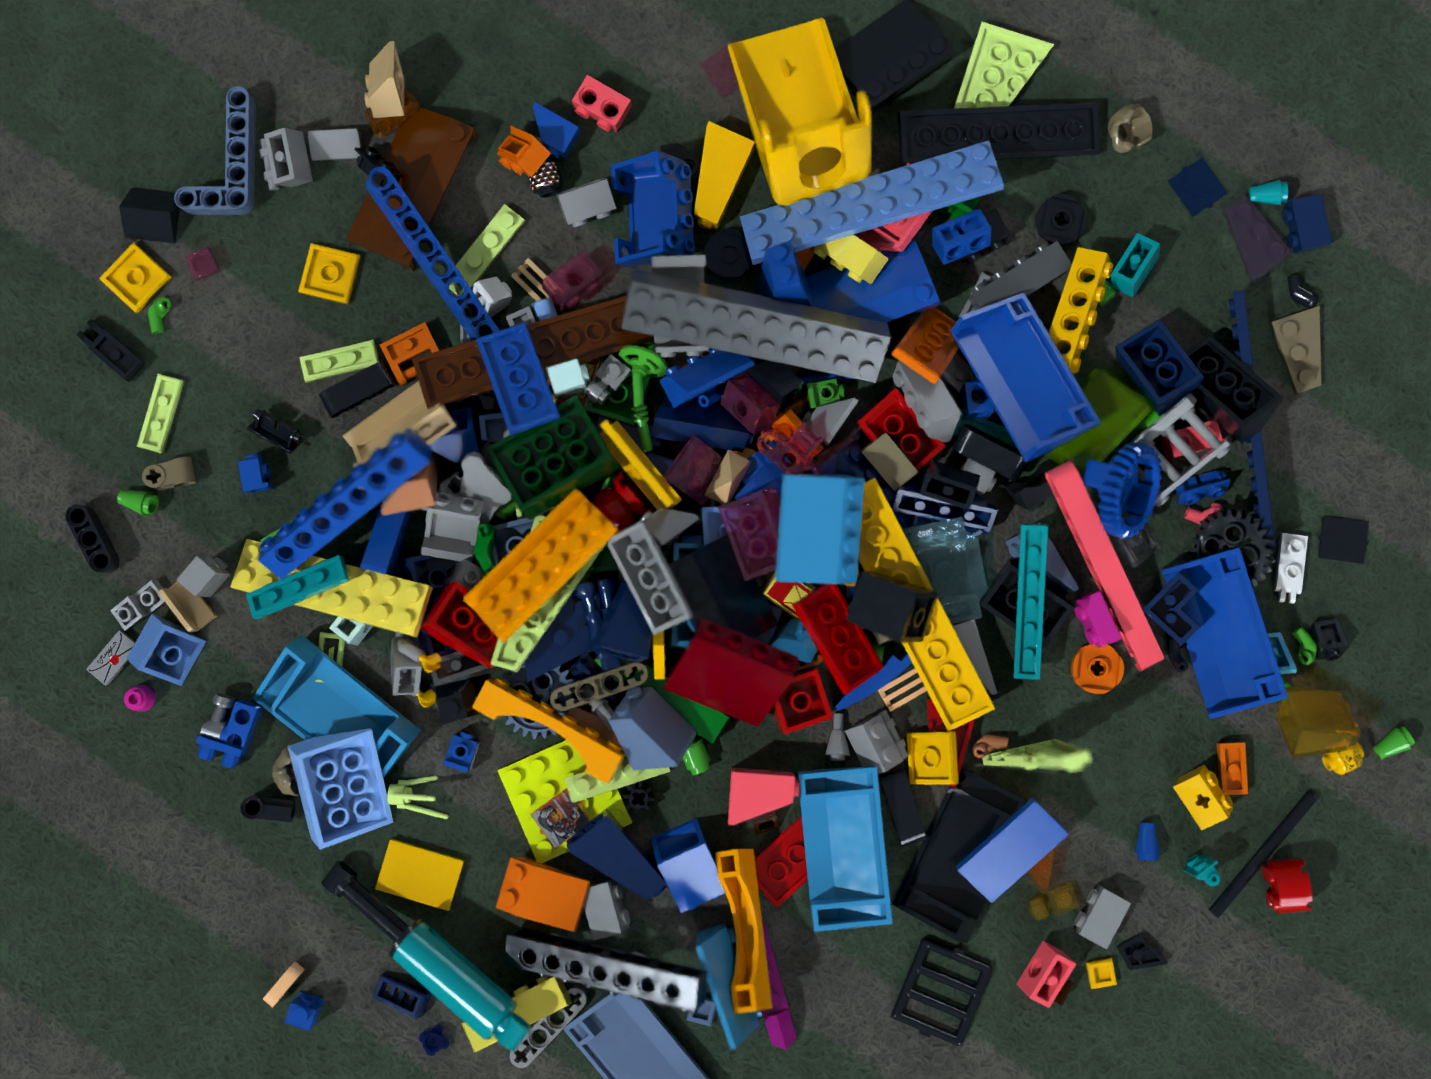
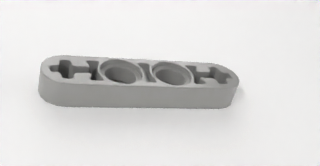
(550, 1028)

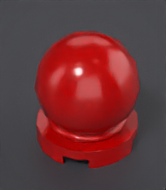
(622, 503)

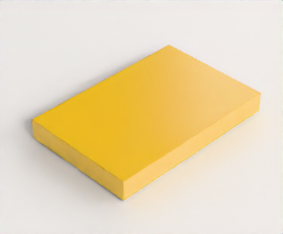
(419, 874)

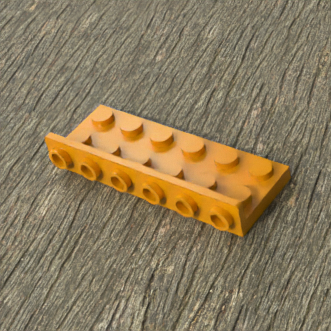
(540, 565)

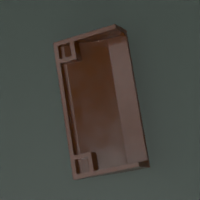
(427, 155)

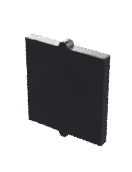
(1343, 540)

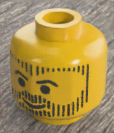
(1344, 761)

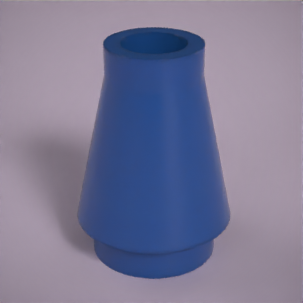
(1147, 842)

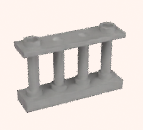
(1164, 426)

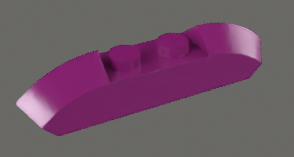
(778, 1018)

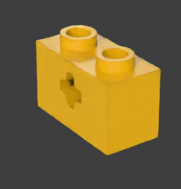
(1203, 797)

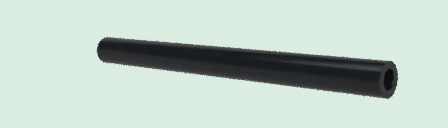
(1262, 854)

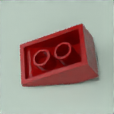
(900, 423)
(460, 626)

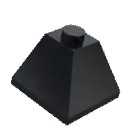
(458, 697)

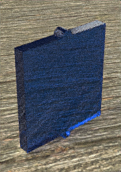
(1197, 187)

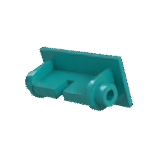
(1203, 869)

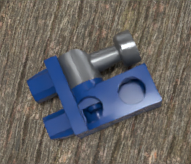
(230, 737)

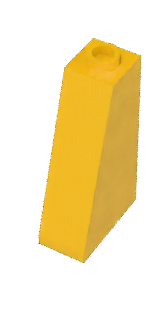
(721, 169)

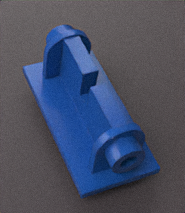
(1212, 485)

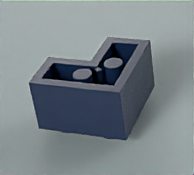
(1168, 611)

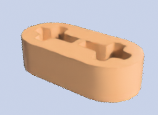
(283, 984)

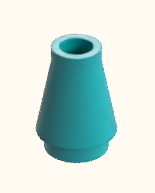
(1270, 193)

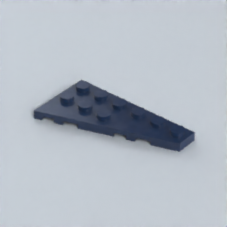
(563, 640)

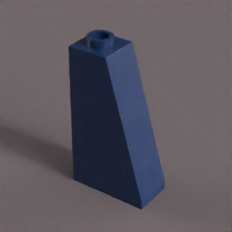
(709, 424)
(624, 629)
(616, 854)

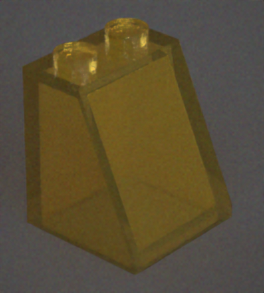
(1316, 722)

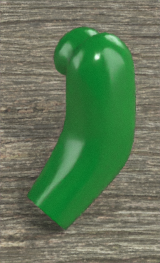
(484, 546)

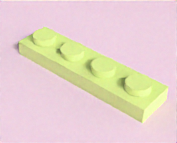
(488, 246)
(585, 785)

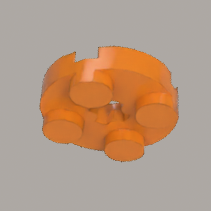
(1106, 679)

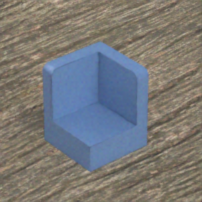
(491, 427)

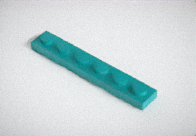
(1030, 601)

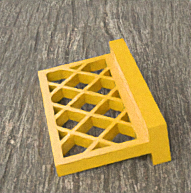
(639, 466)

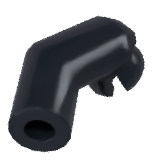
(1175, 655)

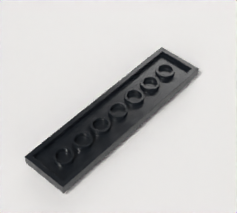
(1011, 131)

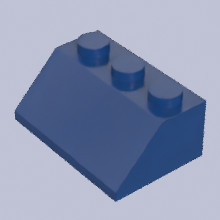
(703, 374)

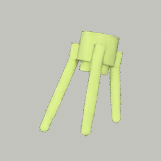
(401, 795)

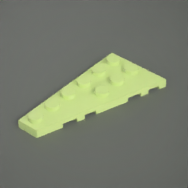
(1042, 754)

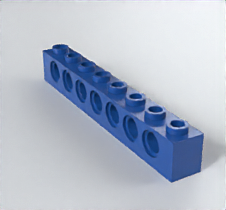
(320, 531)

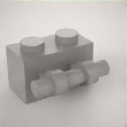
(285, 158)
(877, 742)

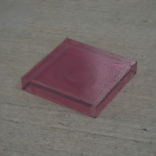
(694, 469)

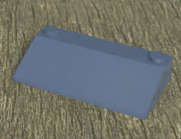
(630, 1041)

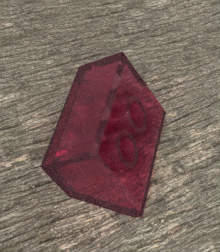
(754, 531)

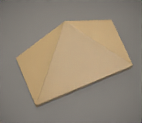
(727, 478)

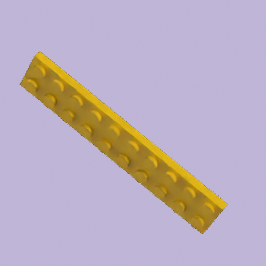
(940, 656)

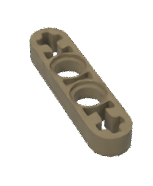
(598, 683)

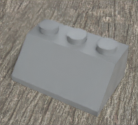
(930, 402)

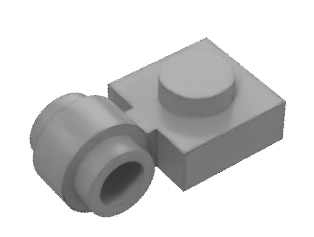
(611, 374)

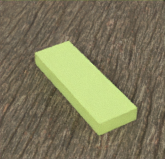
(339, 361)
(160, 413)

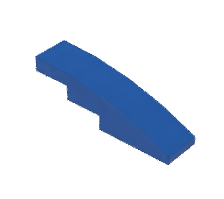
(891, 669)

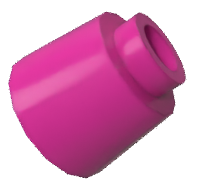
(140, 698)

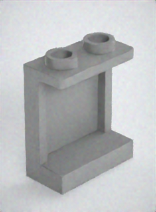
(452, 527)

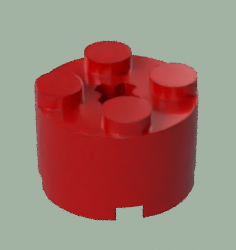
(1288, 886)

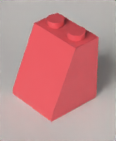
(759, 792)

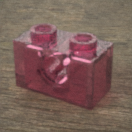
(578, 268)
(749, 403)

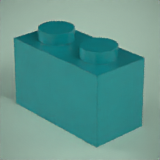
(1135, 265)

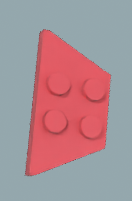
(894, 235)

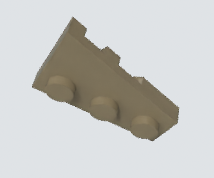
(1300, 348)

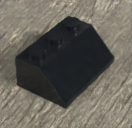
(1002, 602)

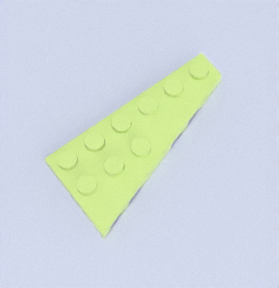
(999, 67)
(520, 644)

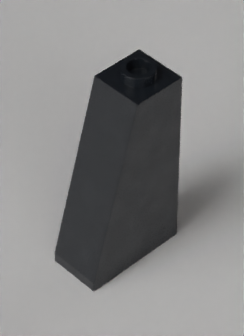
(776, 381)

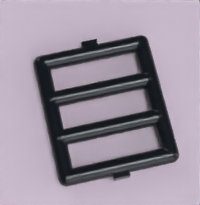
(966, 1015)

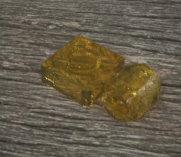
(1060, 899)

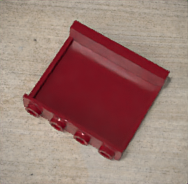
(731, 673)

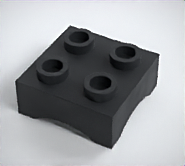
(1032, 490)

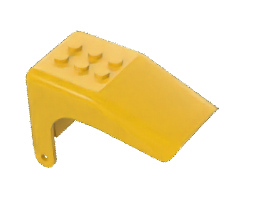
(802, 112)

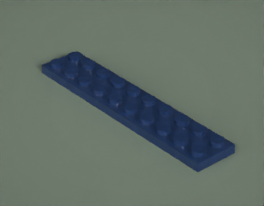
(1256, 456)

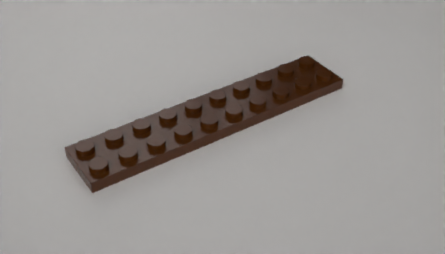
(579, 335)

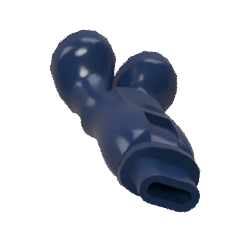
(595, 616)

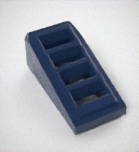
(422, 994)

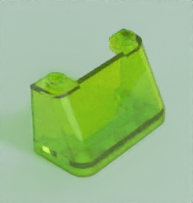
(1119, 411)

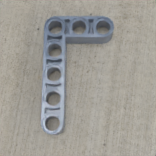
(233, 164)

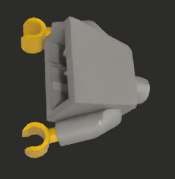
(407, 667)

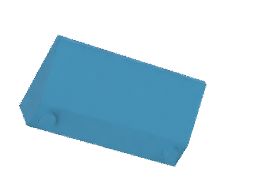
(331, 706)
(844, 848)

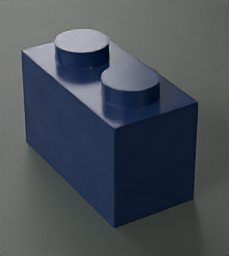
(1306, 224)

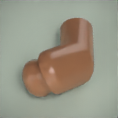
(988, 743)

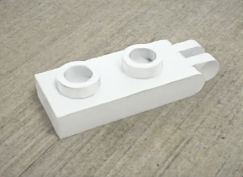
(1290, 566)

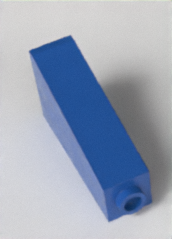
(386, 542)

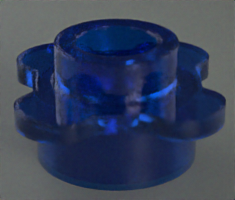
(426, 1039)

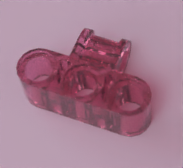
(800, 444)

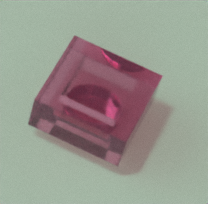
(202, 263)

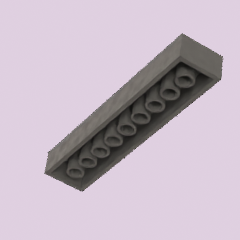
(755, 325)

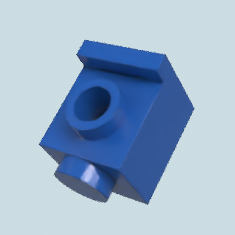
(255, 474)
(465, 762)
(304, 1011)

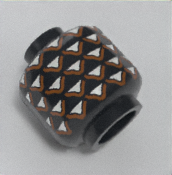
(546, 180)

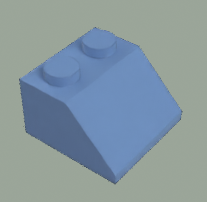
(165, 650)

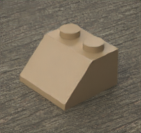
(385, 84)

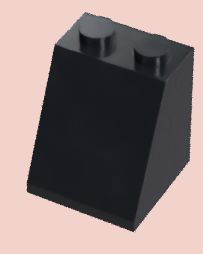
(891, 607)

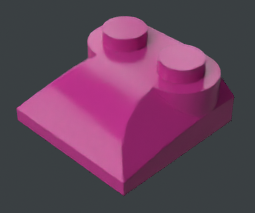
(1096, 619)

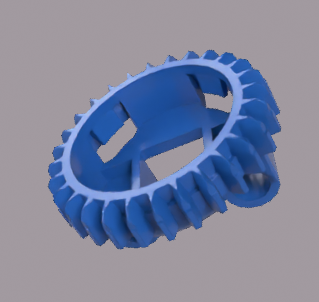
(1122, 491)

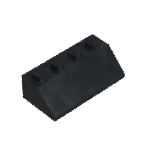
(1232, 391)

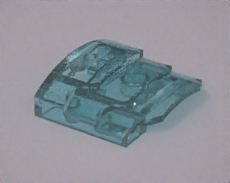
(952, 565)

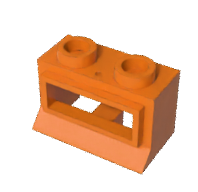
(522, 152)

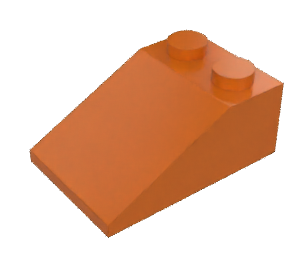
(542, 893)

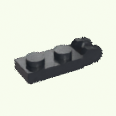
(112, 352)

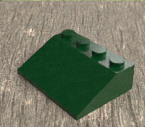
(552, 459)

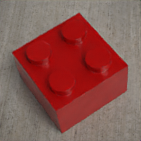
(802, 702)

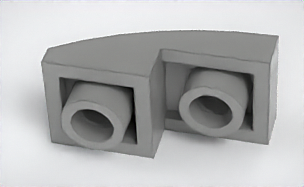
(139, 606)

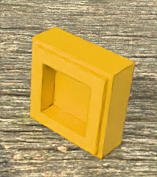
(1101, 973)

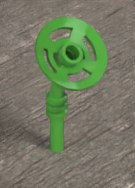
(640, 368)

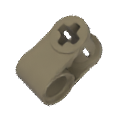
(173, 474)

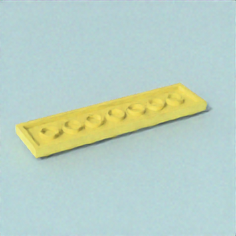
(366, 598)

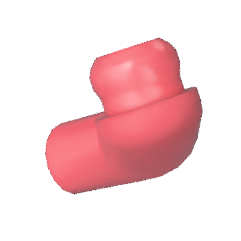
(1196, 516)

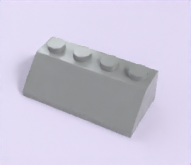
(649, 577)

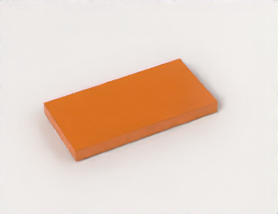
(928, 344)

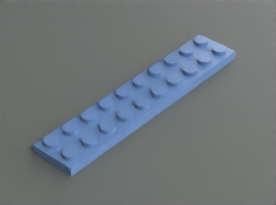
(875, 201)

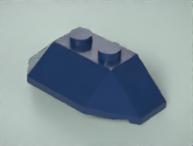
(917, 509)

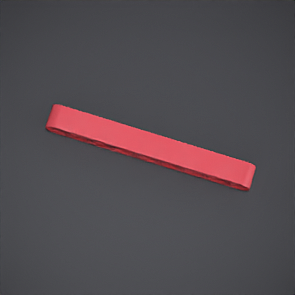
(1104, 565)

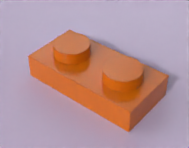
(1232, 768)

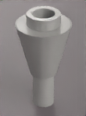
(837, 744)

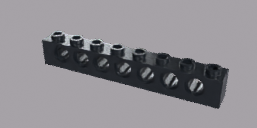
(690, 981)

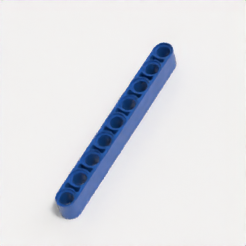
(427, 260)

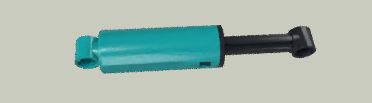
(436, 964)

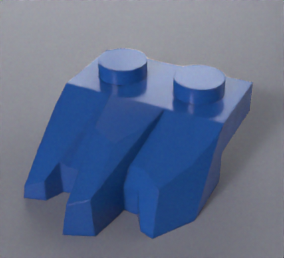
(761, 475)

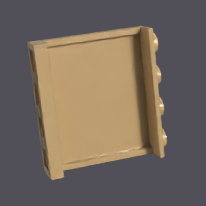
(396, 416)

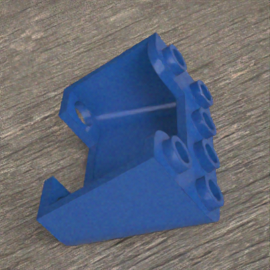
(658, 208)

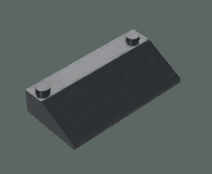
(933, 885)

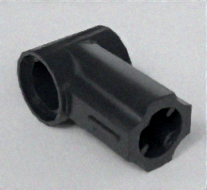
(270, 808)

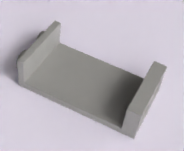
(685, 267)

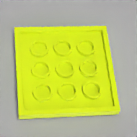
(541, 778)

